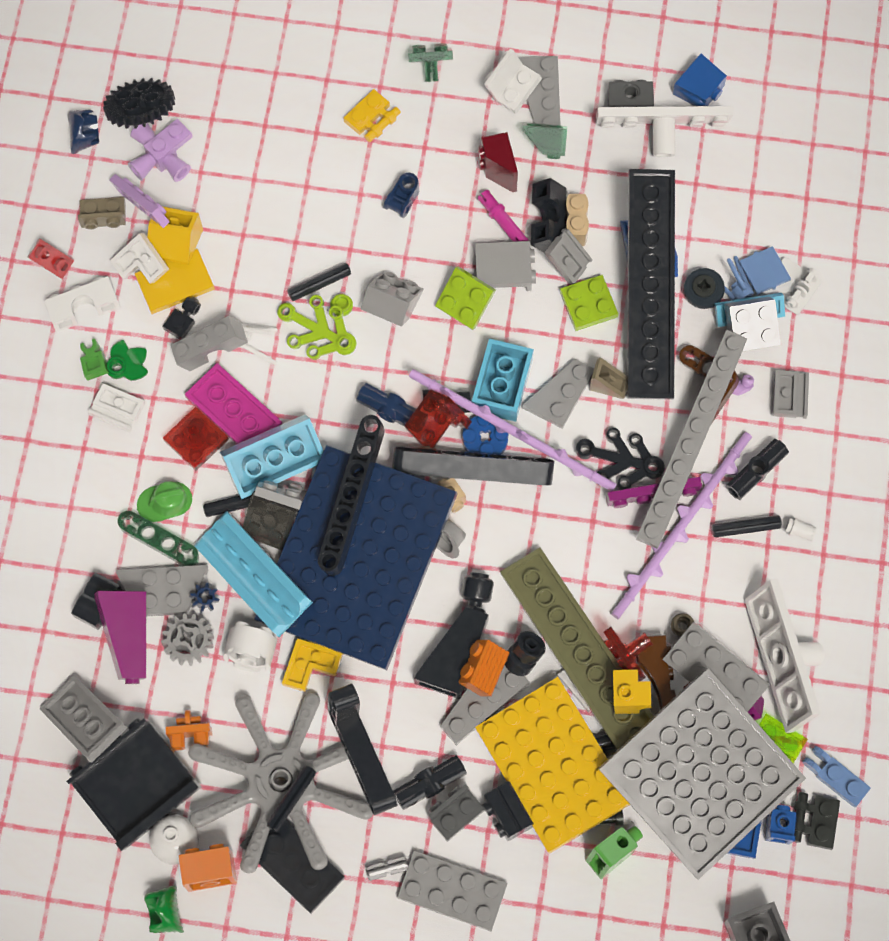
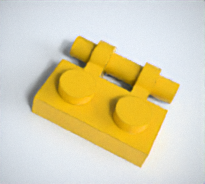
(367, 111)

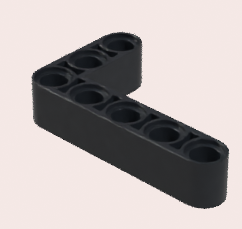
(344, 713)

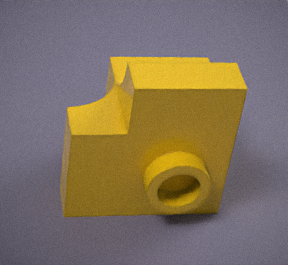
(629, 693)

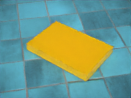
(176, 284)

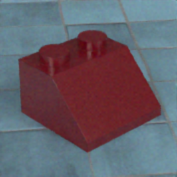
(498, 161)

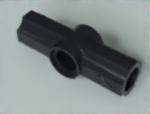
(748, 478)
(429, 782)

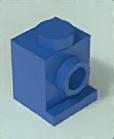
(775, 831)

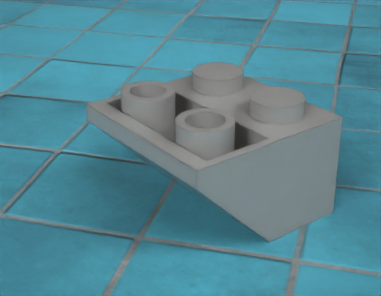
(391, 298)

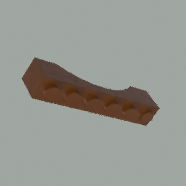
(657, 670)

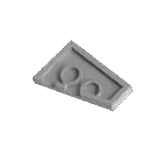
(561, 394)

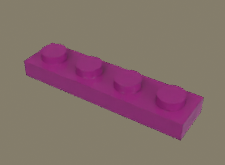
(645, 493)

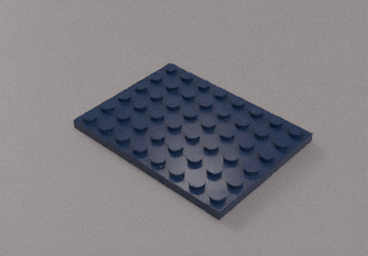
(385, 566)

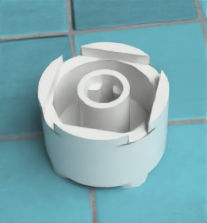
(250, 647)

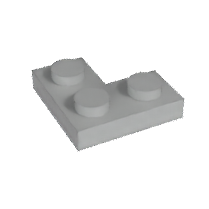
(289, 495)

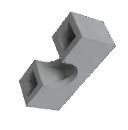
(222, 335)

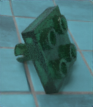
(430, 56)

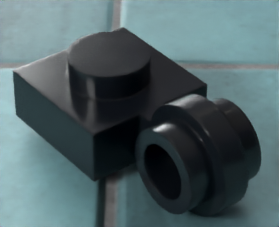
(180, 323)

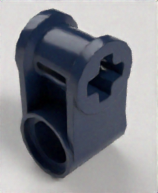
(401, 198)

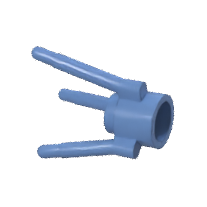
(741, 287)

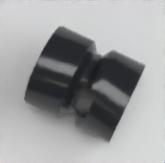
(525, 653)

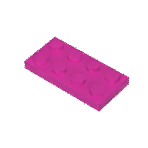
(231, 406)

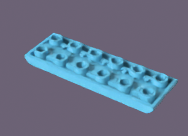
(253, 574)

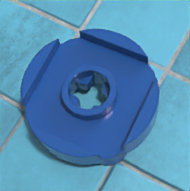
(472, 438)

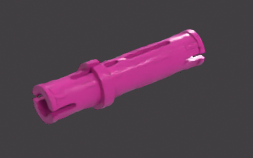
(498, 212)

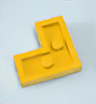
(305, 659)

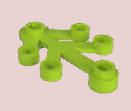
(319, 330)

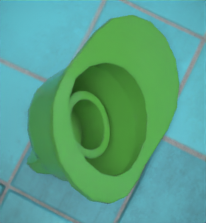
(164, 501)

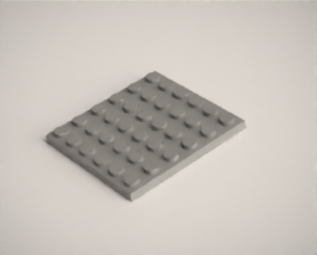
(702, 773)

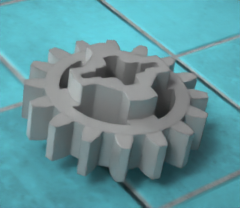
(179, 644)

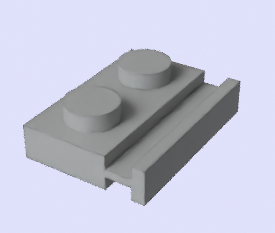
(568, 256)
(790, 394)

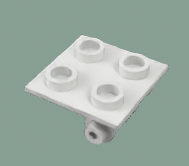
(799, 288)

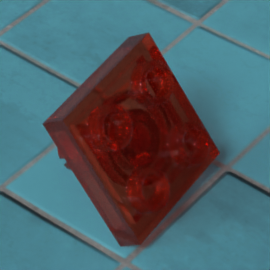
(195, 438)
(628, 651)

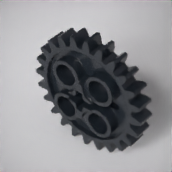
(139, 103)

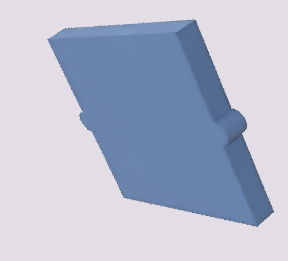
(764, 270)

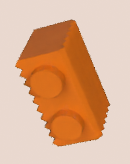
(483, 667)

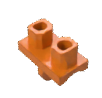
(178, 733)

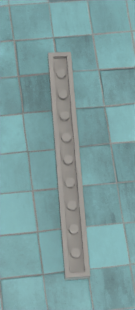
(691, 439)

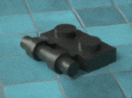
(823, 820)

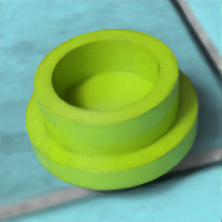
(344, 302)

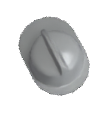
(451, 539)

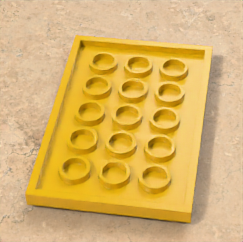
(552, 764)

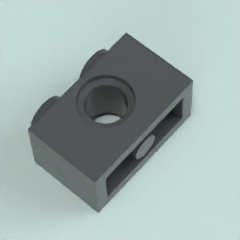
(640, 89)

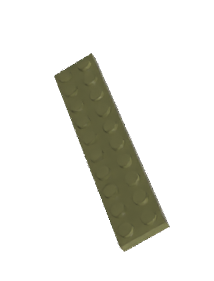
(572, 641)

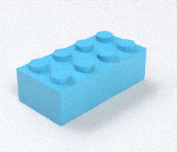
(273, 455)

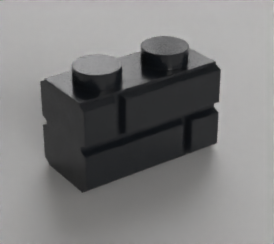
(508, 811)

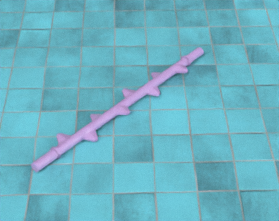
(502, 426)
(678, 533)

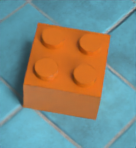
(207, 868)

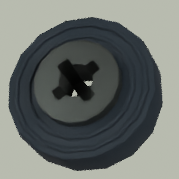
(704, 297)

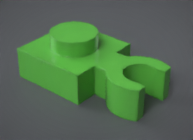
(94, 362)

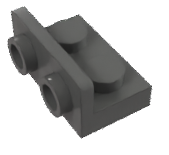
(455, 812)

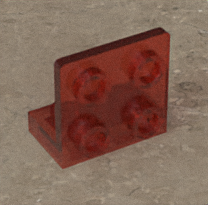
(434, 417)

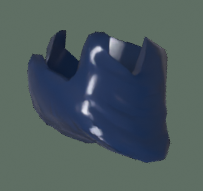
(82, 130)

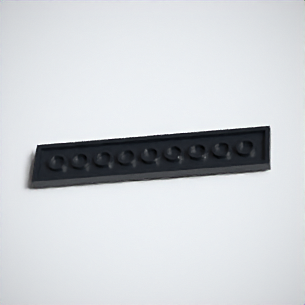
(651, 284)

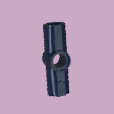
(388, 406)

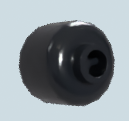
(477, 589)

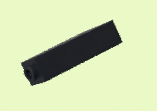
(445, 663)

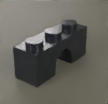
(551, 201)

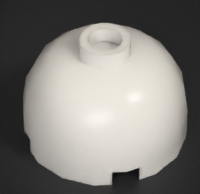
(172, 837)

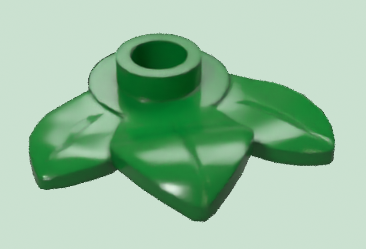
(129, 360)

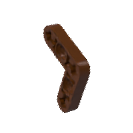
(691, 364)

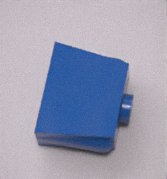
(700, 83)

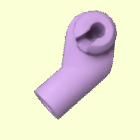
(744, 385)

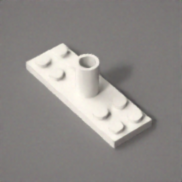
(664, 121)
(784, 656)

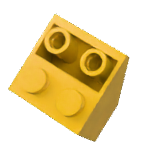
(178, 238)

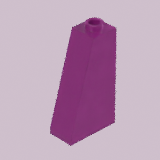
(125, 630)

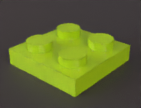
(465, 298)
(589, 302)

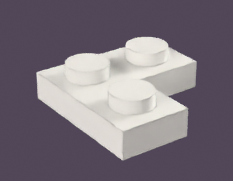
(142, 255)

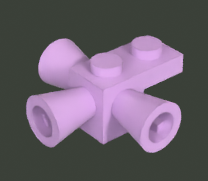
(161, 150)

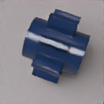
(209, 594)

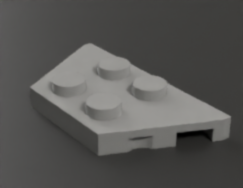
(165, 587)

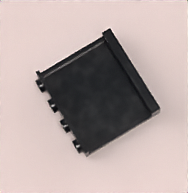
(134, 783)

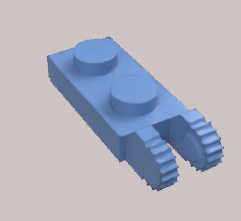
(838, 777)

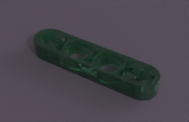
(156, 541)

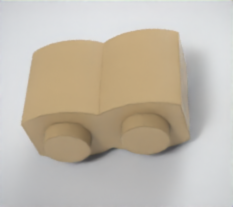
(576, 216)

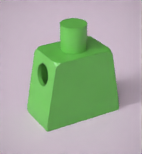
(613, 850)

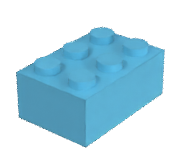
(503, 378)

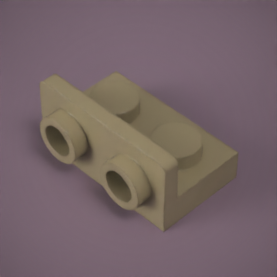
(102, 213)

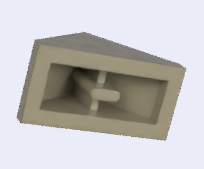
(608, 380)

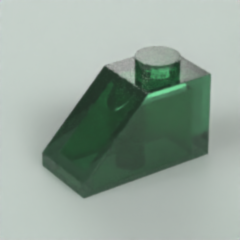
(547, 138)

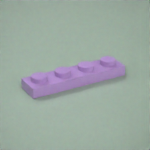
(140, 200)

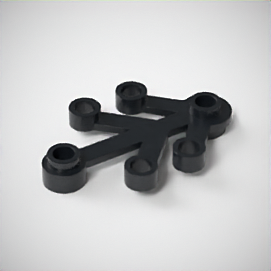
(624, 459)

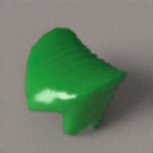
(163, 911)

